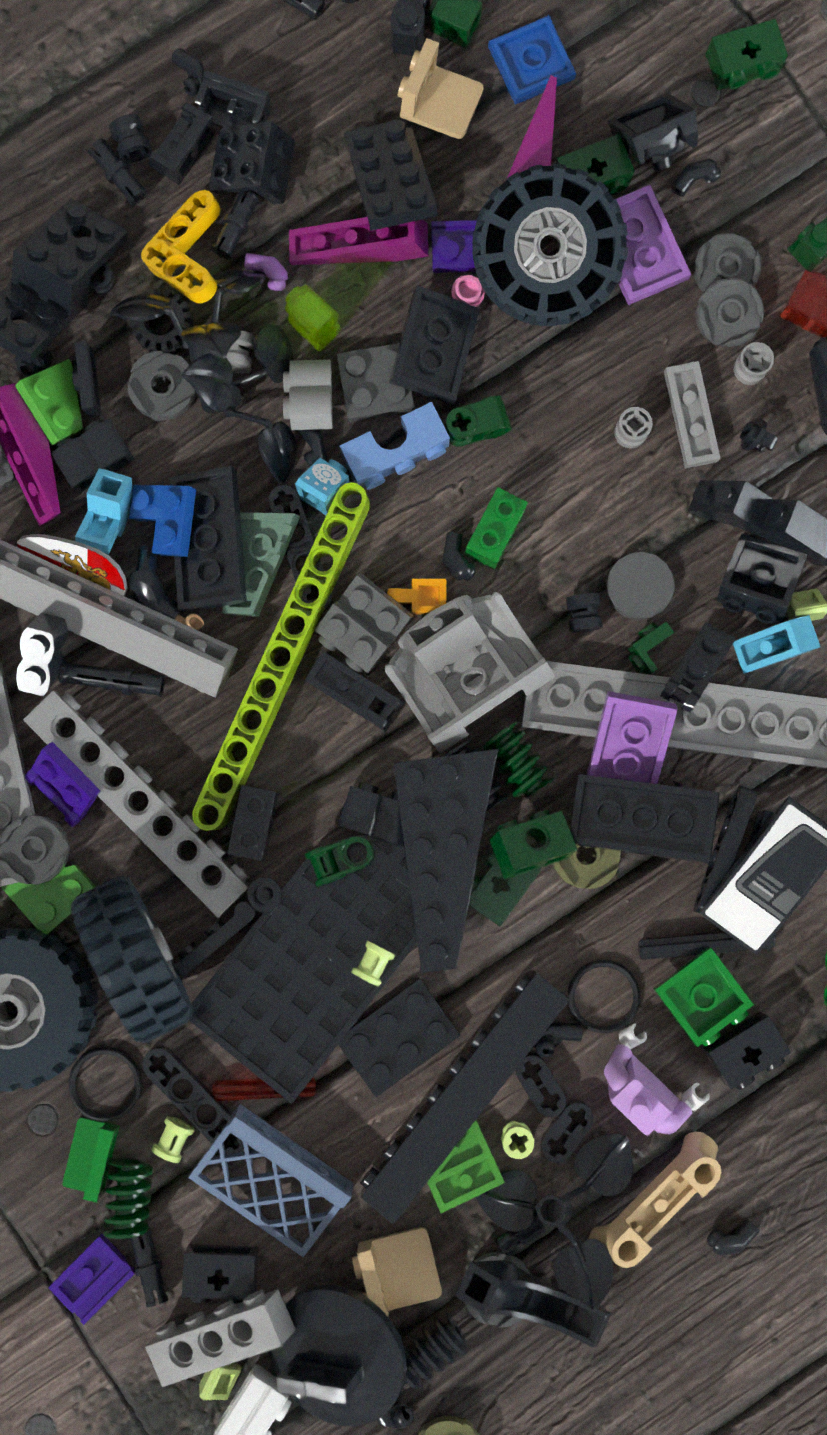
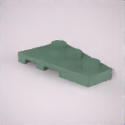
(264, 546)

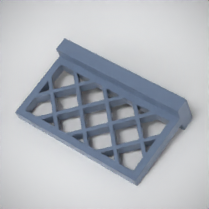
(295, 1163)

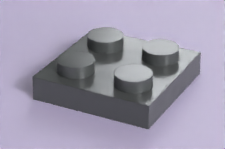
(367, 386)

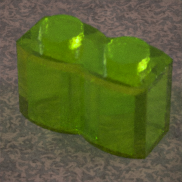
(312, 316)

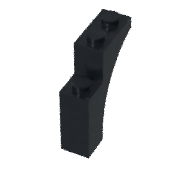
(750, 509)
(507, 1290)

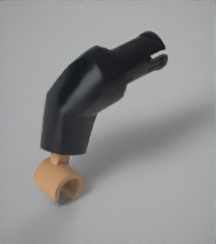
(149, 590)

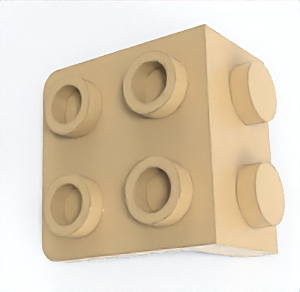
(438, 96)
(398, 1269)

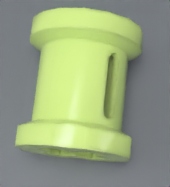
(373, 963)
(173, 1139)
(513, 1149)

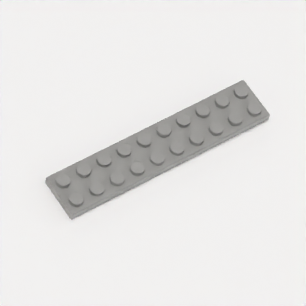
(722, 722)

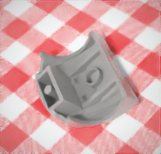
(464, 664)

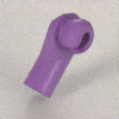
(270, 267)

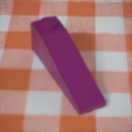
(538, 141)
(355, 243)
(28, 454)

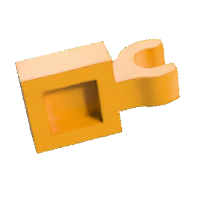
(423, 596)

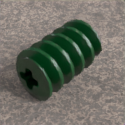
(518, 762)
(130, 1198)

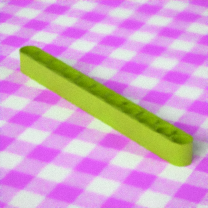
(282, 639)

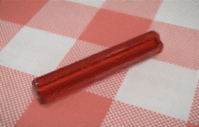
(252, 1089)

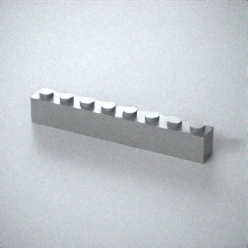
(115, 621)

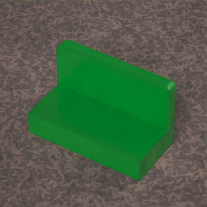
(90, 1157)

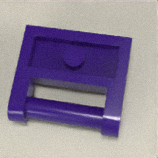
(62, 783)

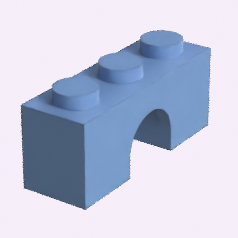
(371, 463)

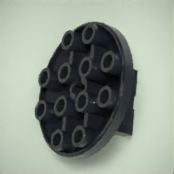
(341, 1358)

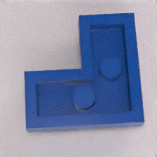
(171, 510)

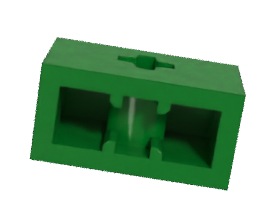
(496, 528)

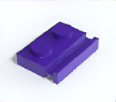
(452, 246)
(92, 1278)

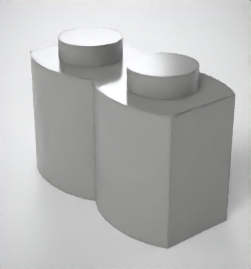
(309, 394)

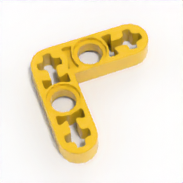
(174, 248)

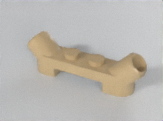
(686, 1175)

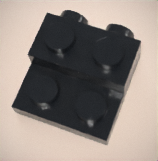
(761, 579)

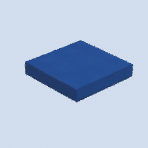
(529, 59)

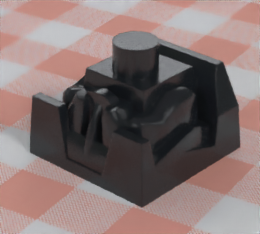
(656, 130)

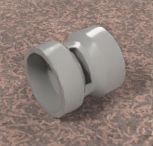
(240, 353)
(758, 357)
(631, 434)

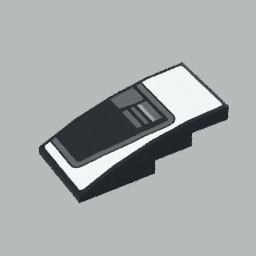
(770, 877)

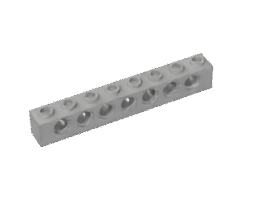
(47, 723)

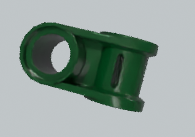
(482, 421)
(338, 860)

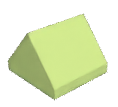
(807, 603)
(219, 1382)

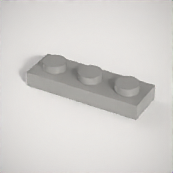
(691, 414)

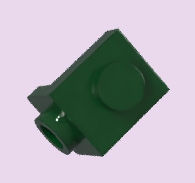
(650, 637)

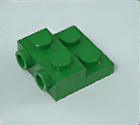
(704, 998)

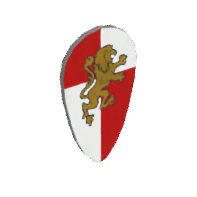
(78, 559)

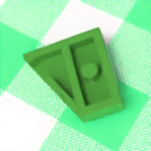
(53, 401)
(49, 902)
(465, 1171)

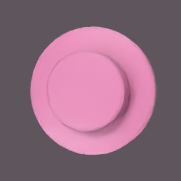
(468, 290)

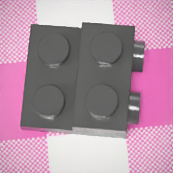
(363, 624)

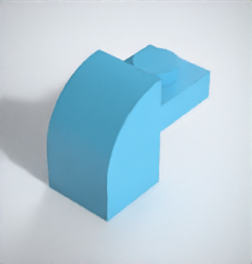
(107, 510)

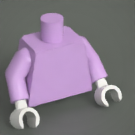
(642, 1094)

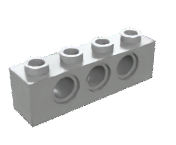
(177, 1361)

